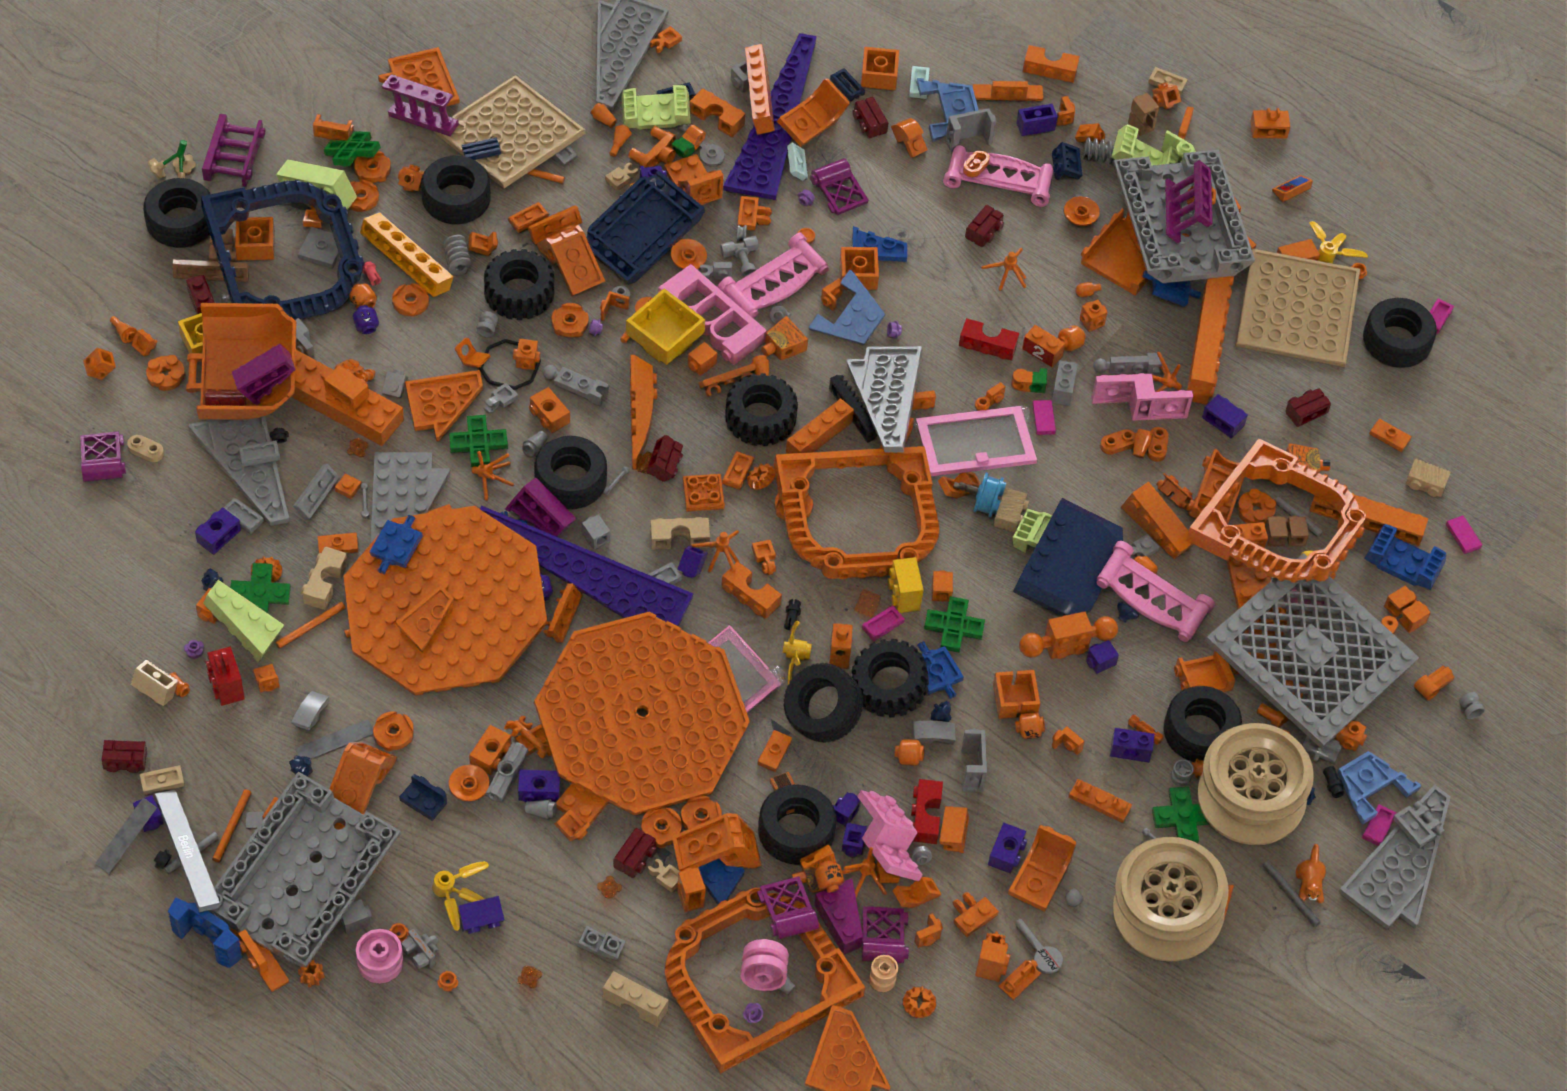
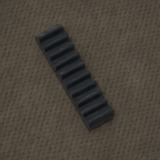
(860, 417)

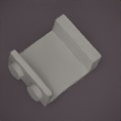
(970, 125)
(975, 775)

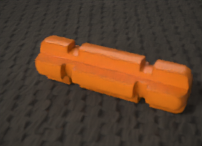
(1142, 726)

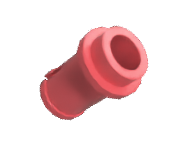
(372, 274)

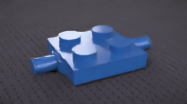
(1174, 291)
(396, 544)
(941, 670)

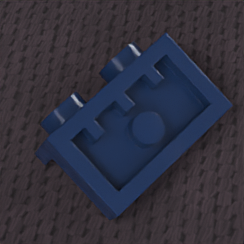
(1067, 161)
(424, 797)

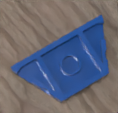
(720, 879)

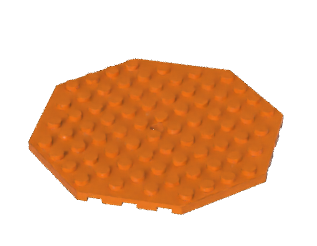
(493, 611)
(631, 758)

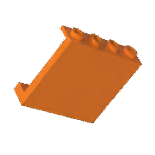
(1116, 256)

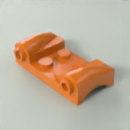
(1217, 471)

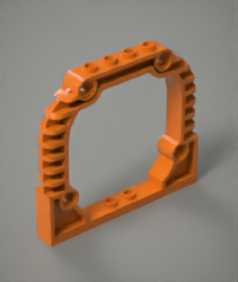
(1272, 463)
(908, 466)
(730, 1045)

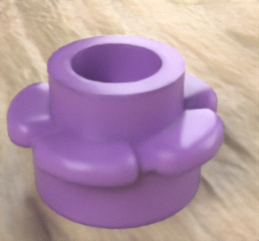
(806, 197)
(595, 327)
(894, 329)
(194, 653)
(757, 1013)

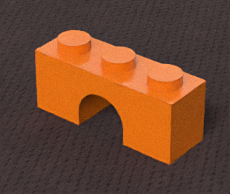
(1062, 69)
(707, 104)
(761, 601)

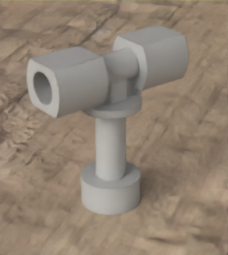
(741, 251)

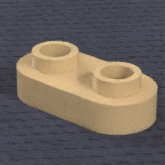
(144, 448)

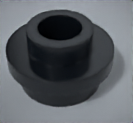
(279, 435)
(162, 859)

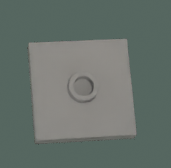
(319, 248)

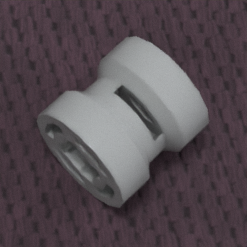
(487, 324)
(1472, 706)
(1182, 772)

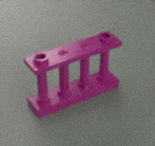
(416, 115)
(219, 140)
(1202, 202)

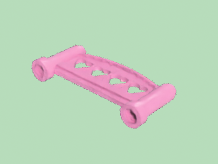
(1037, 186)
(799, 253)
(1191, 610)

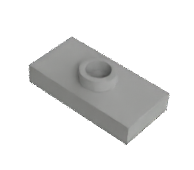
(259, 453)
(248, 518)

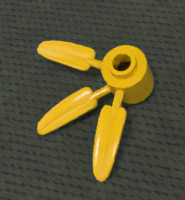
(1329, 250)
(796, 650)
(444, 885)

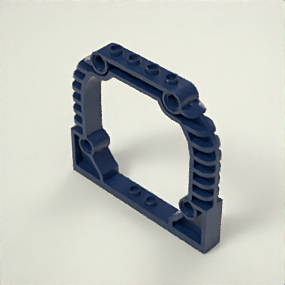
(221, 211)

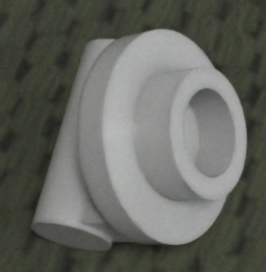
(778, 313)

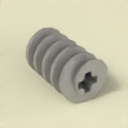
(1098, 150)
(457, 254)

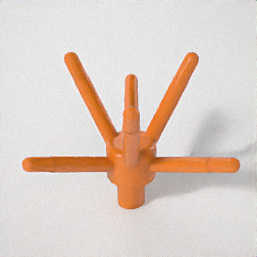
(1009, 263)
(1168, 379)
(486, 471)
(721, 545)
(866, 868)

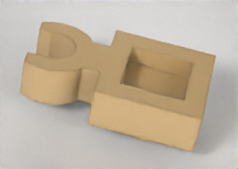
(619, 178)
(665, 876)

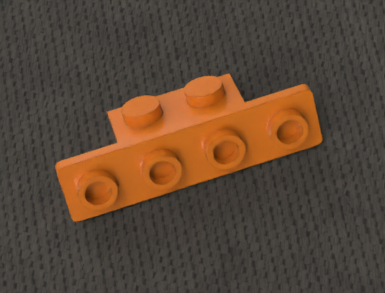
(1008, 91)
(262, 961)

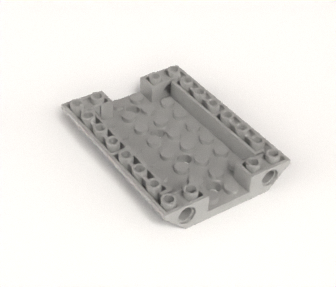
(1217, 249)
(280, 858)

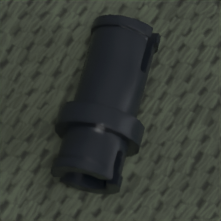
(793, 612)
(1334, 785)

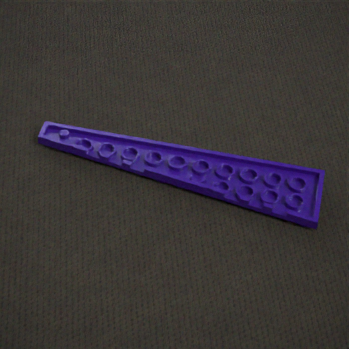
(764, 155)
(601, 578)

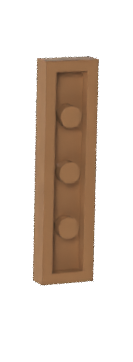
(210, 269)

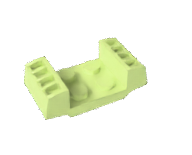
(656, 110)
(1128, 146)
(1030, 529)

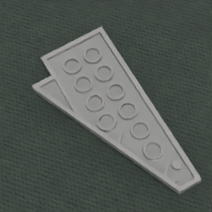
(622, 42)
(887, 388)
(257, 482)
(403, 486)
(1397, 873)

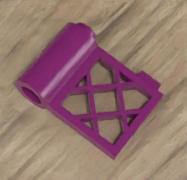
(830, 176)
(102, 467)
(793, 920)
(883, 943)

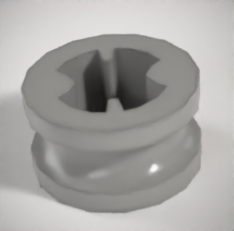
(741, 232)

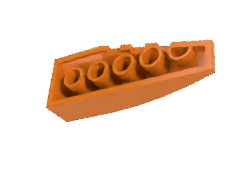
(642, 397)

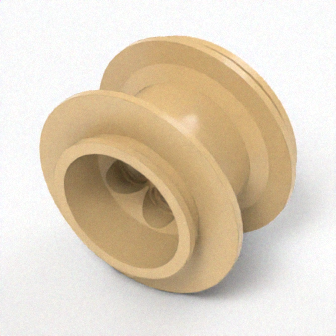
(1259, 761)
(1154, 873)

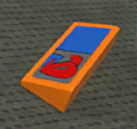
(1292, 187)

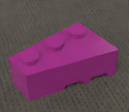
(263, 373)
(541, 508)
(841, 916)

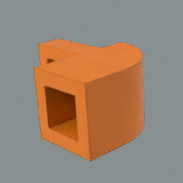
(910, 132)

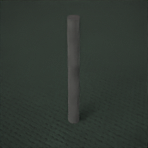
(1291, 893)

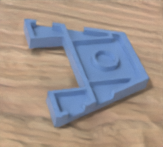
(954, 100)
(858, 318)
(1366, 777)

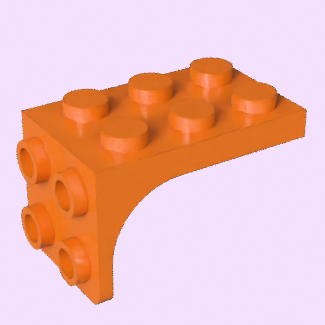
(815, 113)
(1043, 868)

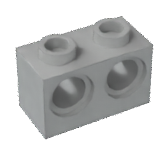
(1064, 383)

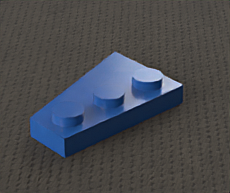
(888, 248)

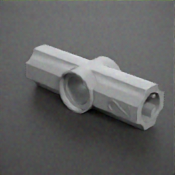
(501, 781)

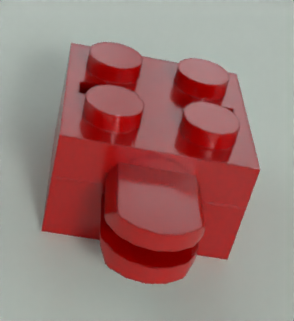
(224, 676)

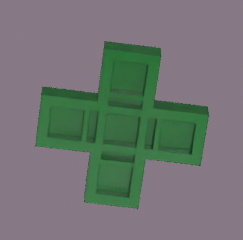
(346, 151)
(478, 439)
(261, 589)
(954, 624)
(1181, 814)

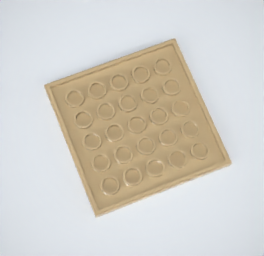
(525, 127)
(1298, 308)

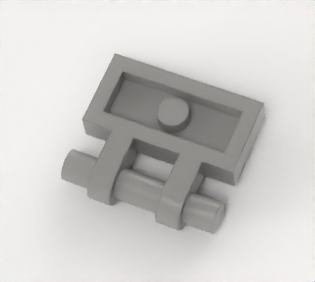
(1415, 827)

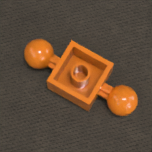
(1068, 636)

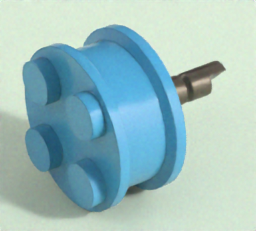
(985, 494)

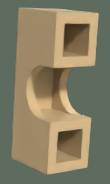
(664, 530)
(328, 564)
(622, 991)

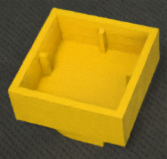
(665, 327)

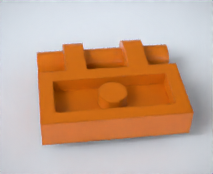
(357, 370)

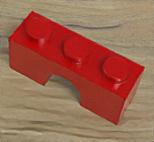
(1000, 346)
(927, 795)

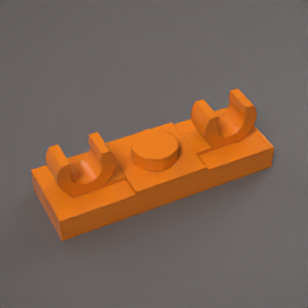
(555, 224)
(727, 378)
(563, 613)
(1100, 800)

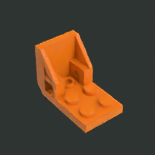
(695, 180)
(574, 259)
(358, 773)
(719, 838)

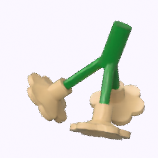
(183, 163)

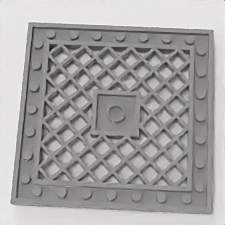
(1313, 653)

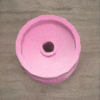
(379, 956)
(764, 965)

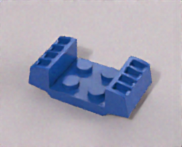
(1404, 559)
(226, 944)

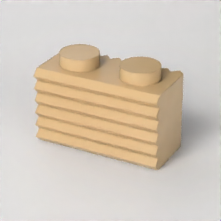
(1427, 478)
(1010, 509)
(154, 682)

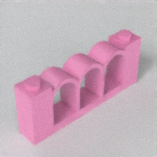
(733, 347)

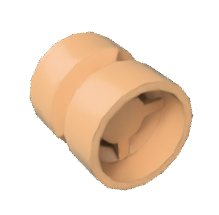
(883, 973)

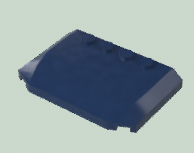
(643, 226)
(1069, 560)

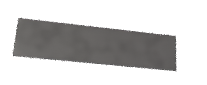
(335, 740)
(126, 835)

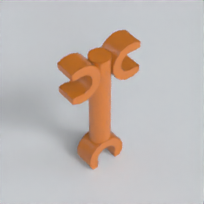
(523, 728)

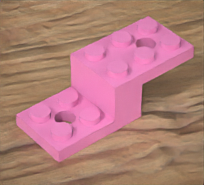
(1142, 398)
(890, 835)

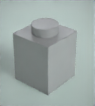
(596, 531)
(356, 917)

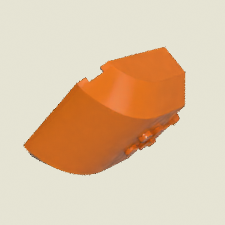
(232, 338)

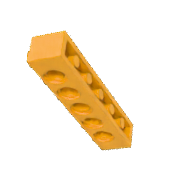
(406, 254)

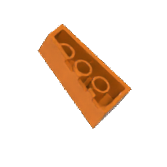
(1157, 520)

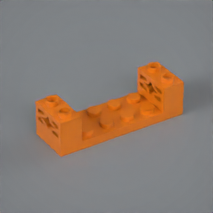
(1247, 581)

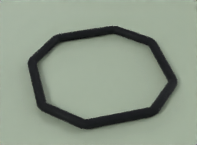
(498, 383)

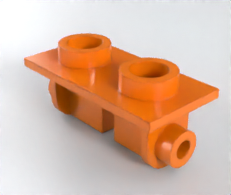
(1169, 486)
(1020, 979)

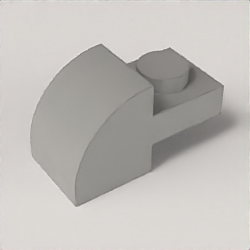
(303, 339)

